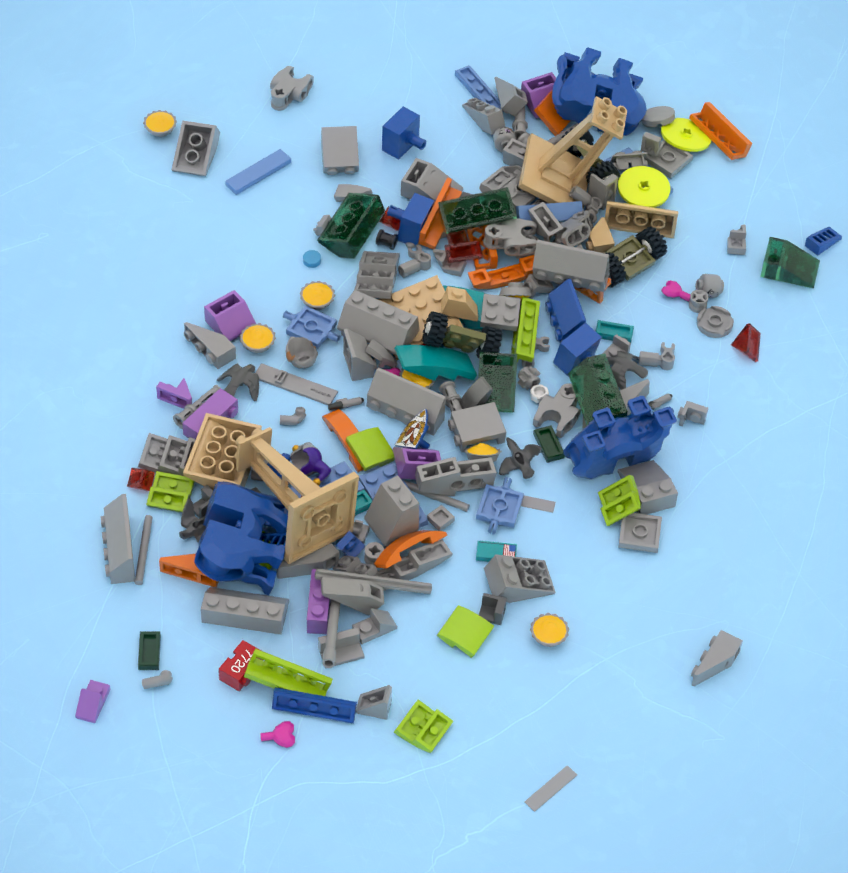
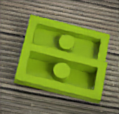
(370, 448)
(170, 491)
(619, 500)
(465, 630)
(423, 726)

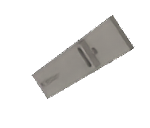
(296, 384)

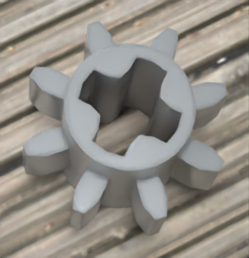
(528, 377)

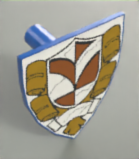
(415, 432)

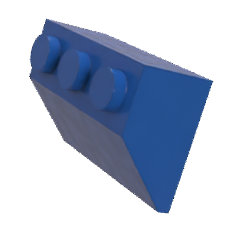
(564, 310)

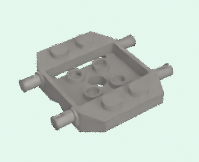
(509, 177)

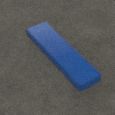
(314, 705)

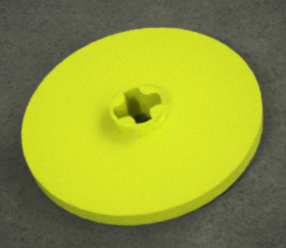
(685, 135)
(635, 178)

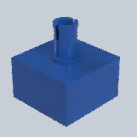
(402, 133)
(412, 218)
(576, 348)

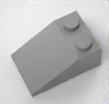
(195, 148)
(653, 485)

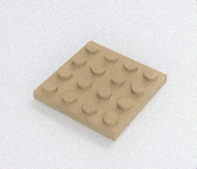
(420, 301)

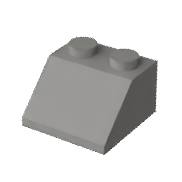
(359, 362)

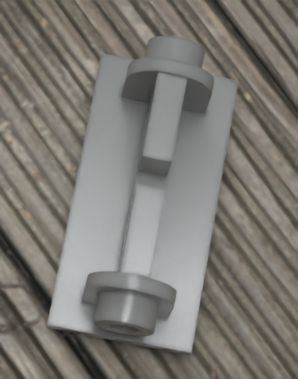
(635, 158)

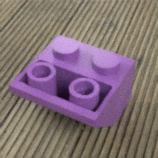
(537, 89)
(228, 315)
(408, 460)

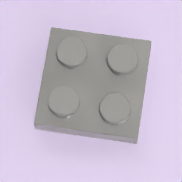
(669, 160)
(500, 312)
(640, 532)

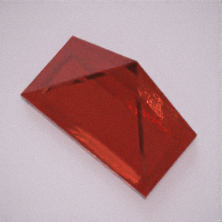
(463, 251)
(748, 342)

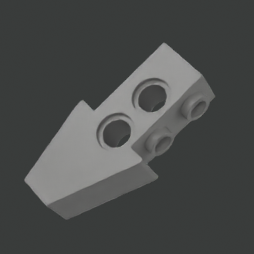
(449, 476)

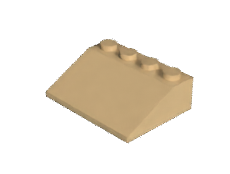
(214, 451)

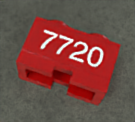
(233, 669)

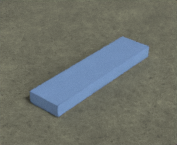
(477, 86)
(258, 171)
(561, 211)

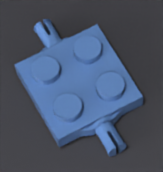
(311, 325)
(500, 505)

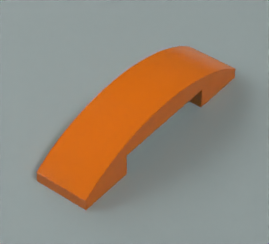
(501, 277)
(343, 427)
(391, 553)

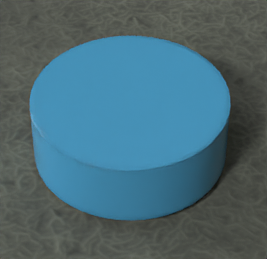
(312, 258)

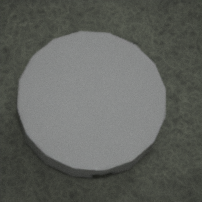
(658, 115)
(715, 322)

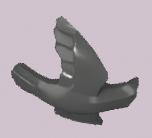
(624, 363)
(242, 376)
(520, 459)
(193, 525)

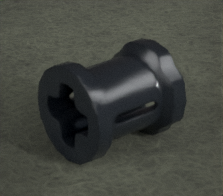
(386, 239)

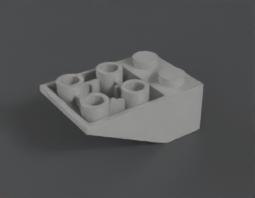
(424, 180)
(518, 578)

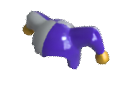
(309, 461)

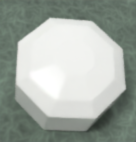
(538, 392)

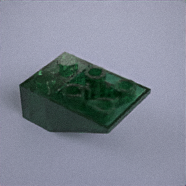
(789, 263)
(500, 373)

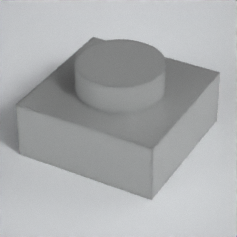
(440, 518)

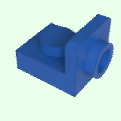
(350, 545)

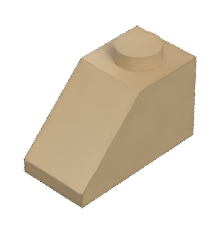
(600, 237)
(459, 304)

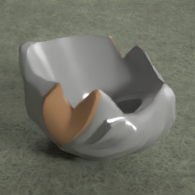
(301, 352)

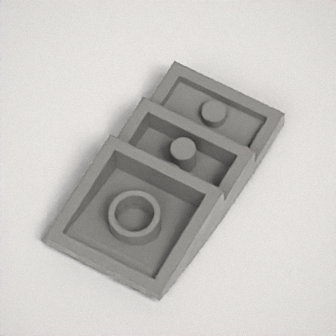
(377, 274)
(166, 454)

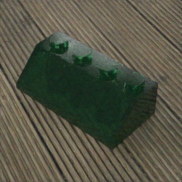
(476, 210)
(352, 224)
(596, 387)

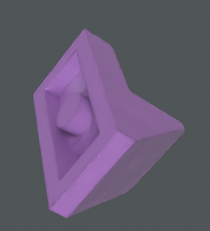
(177, 396)
(91, 701)

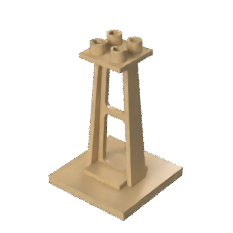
(552, 171)
(316, 517)

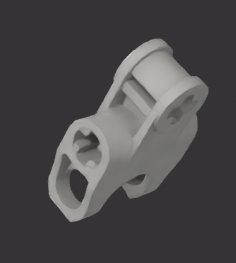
(287, 88)
(575, 230)
(511, 237)
(559, 409)

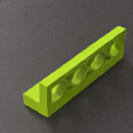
(525, 336)
(287, 678)

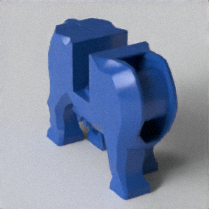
(578, 86)
(611, 439)
(233, 534)

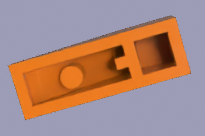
(184, 567)

